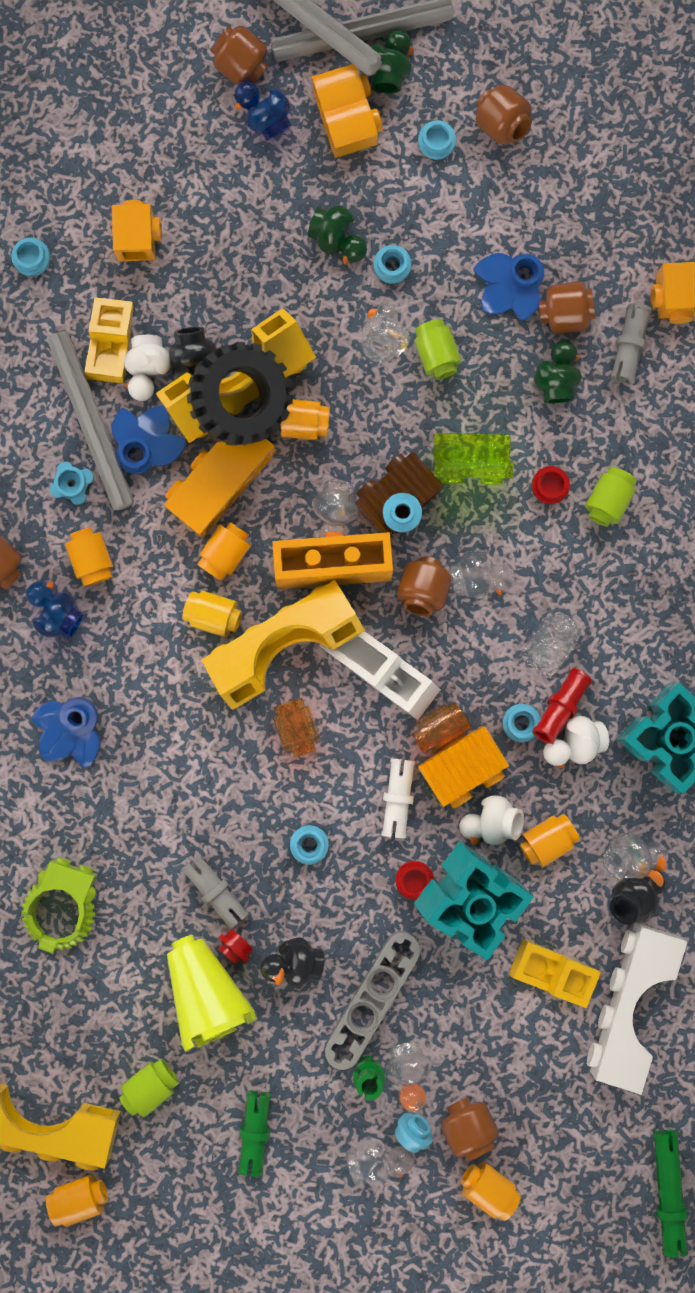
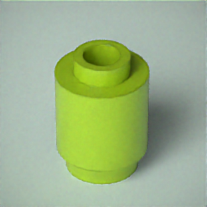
(437, 349)
(611, 496)
(148, 1088)

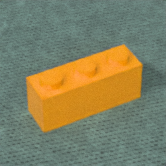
(216, 483)
(337, 558)

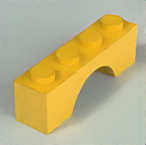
(278, 334)
(242, 664)
(82, 1138)

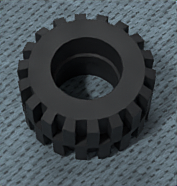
(270, 384)

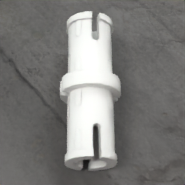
(398, 798)

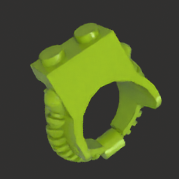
(74, 881)

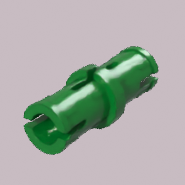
(369, 1078)
(254, 1133)

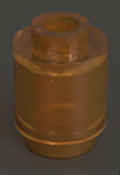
(296, 727)
(440, 728)

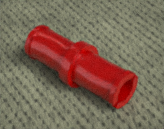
(562, 706)

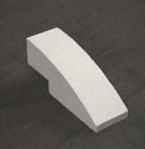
(387, 673)

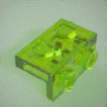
(472, 456)

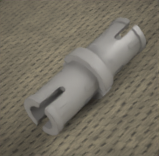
(631, 343)
(214, 891)

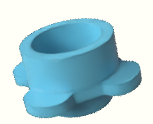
(64, 474)

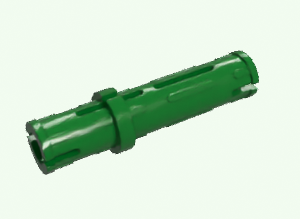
(671, 1207)

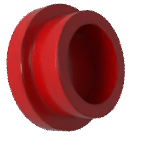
(550, 485)
(413, 879)
(234, 947)

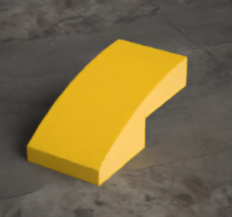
(109, 340)
(554, 973)

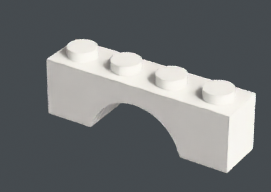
(648, 959)

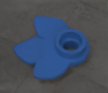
(506, 288)
(148, 434)
(64, 735)

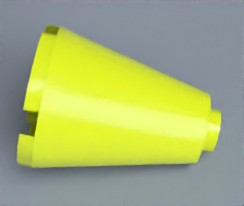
(204, 994)

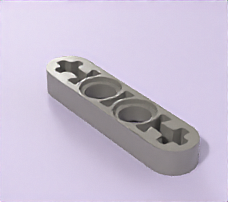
(376, 1001)

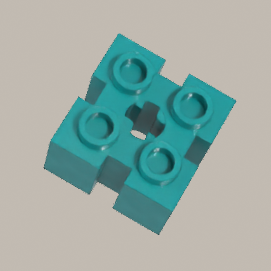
(650, 737)
(473, 901)

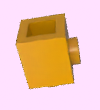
(135, 231)
(675, 292)

